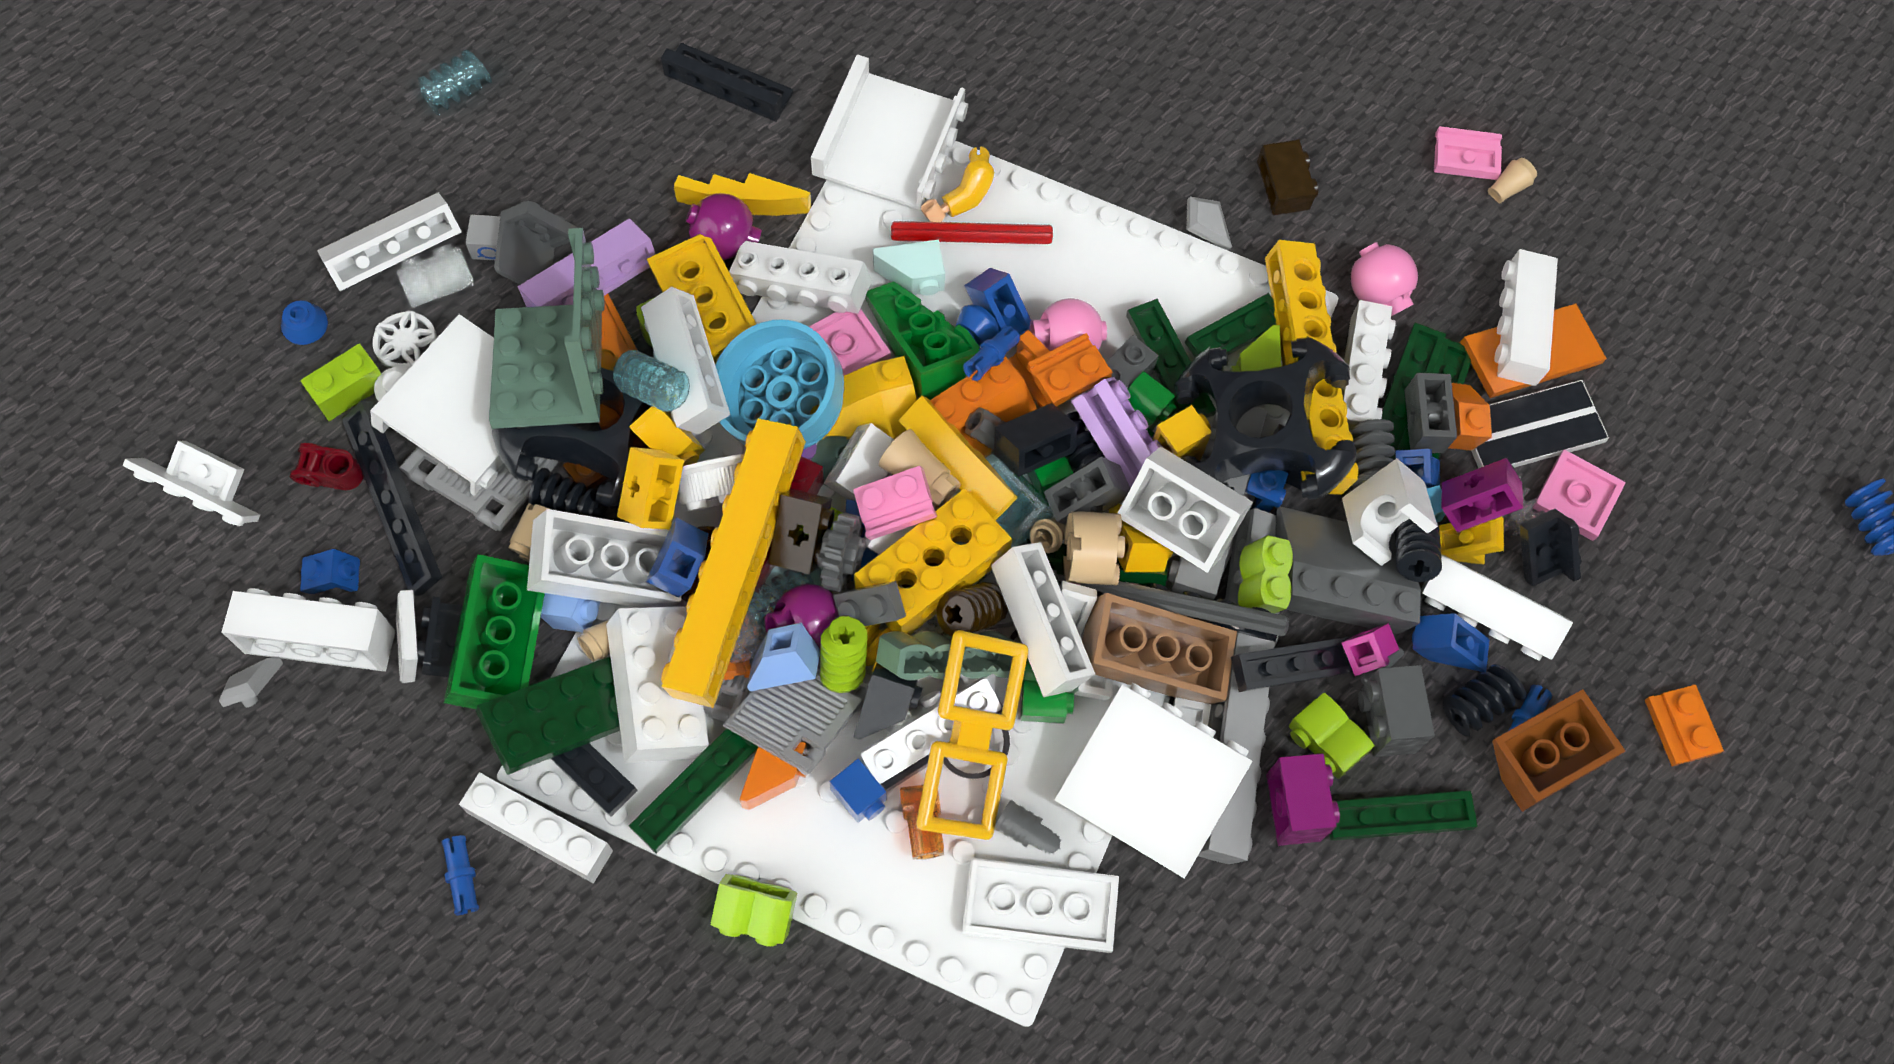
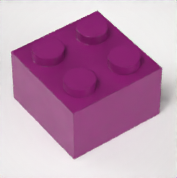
(1302, 799)

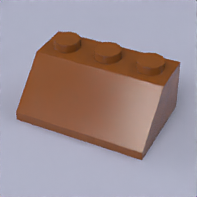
(1554, 750)

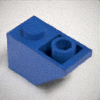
(679, 558)

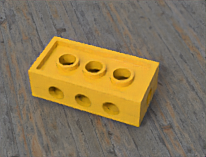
(700, 270)
(934, 542)

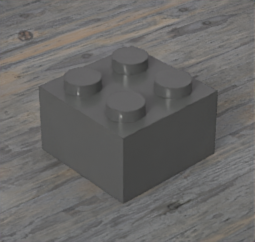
(1396, 711)

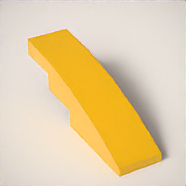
(758, 193)
(959, 457)

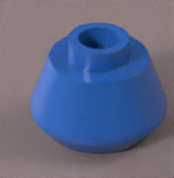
(303, 322)
(978, 323)

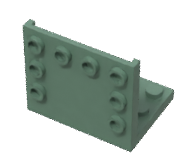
(551, 355)

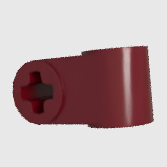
(321, 466)

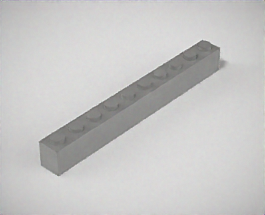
(1241, 715)

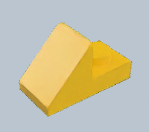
(1473, 542)

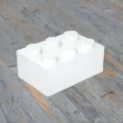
(1184, 509)

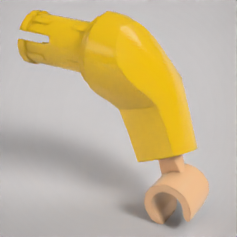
(972, 189)

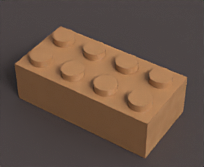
(1159, 649)

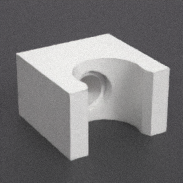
(1383, 504)

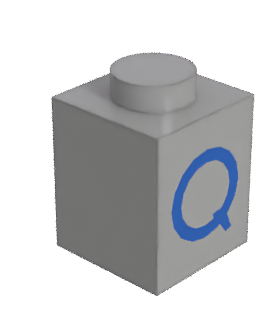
(482, 236)

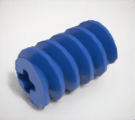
(1876, 516)

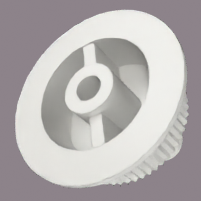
(707, 482)

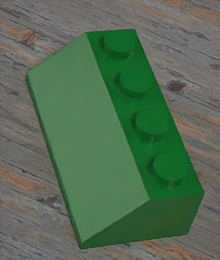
(494, 633)

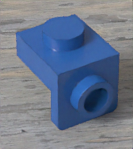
(1267, 488)
(329, 571)

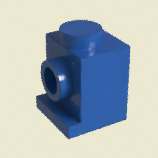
(1422, 464)

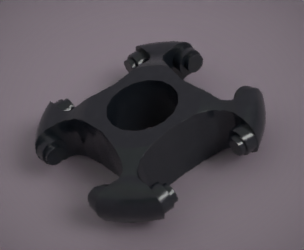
(1284, 386)
(600, 450)

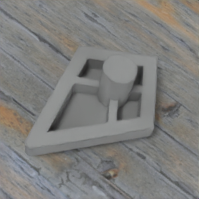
(1207, 221)
(249, 682)

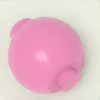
(1385, 276)
(1066, 321)

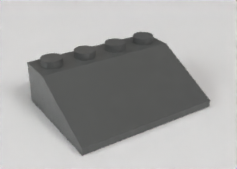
(1340, 580)

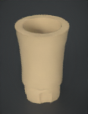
(909, 452)

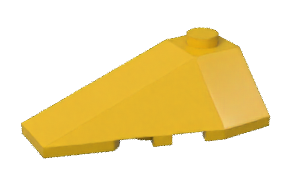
(875, 396)

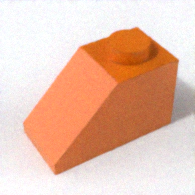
(1471, 418)
(769, 777)

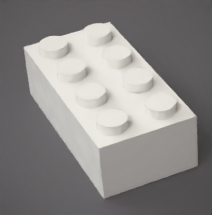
(595, 560)
(309, 629)
(649, 718)

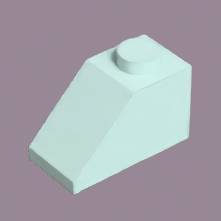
(913, 266)

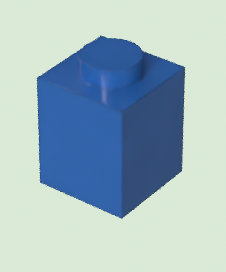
(859, 791)

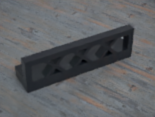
(722, 84)

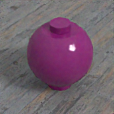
(725, 221)
(806, 605)

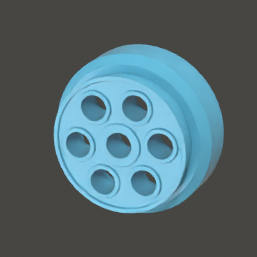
(762, 354)

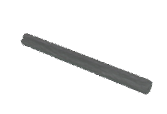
(1198, 607)

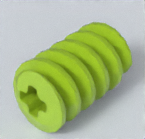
(843, 655)

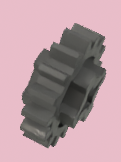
(841, 552)

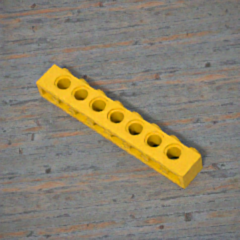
(1302, 312)

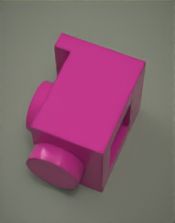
(1370, 649)

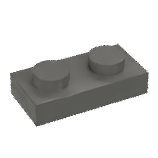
(871, 603)

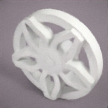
(404, 340)

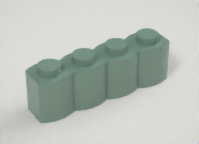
(928, 654)

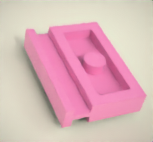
(1468, 153)
(895, 502)

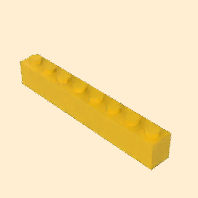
(733, 564)

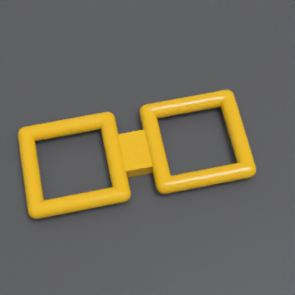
(972, 736)

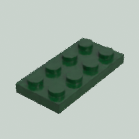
(552, 716)

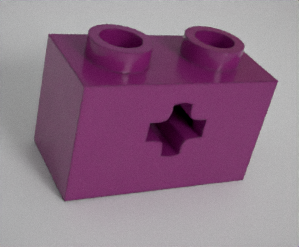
(1482, 495)

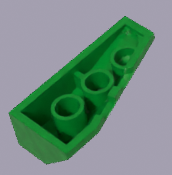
(926, 340)

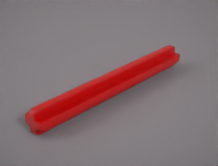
(972, 232)

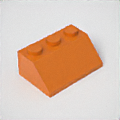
(998, 391)

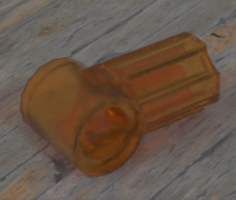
(923, 843)

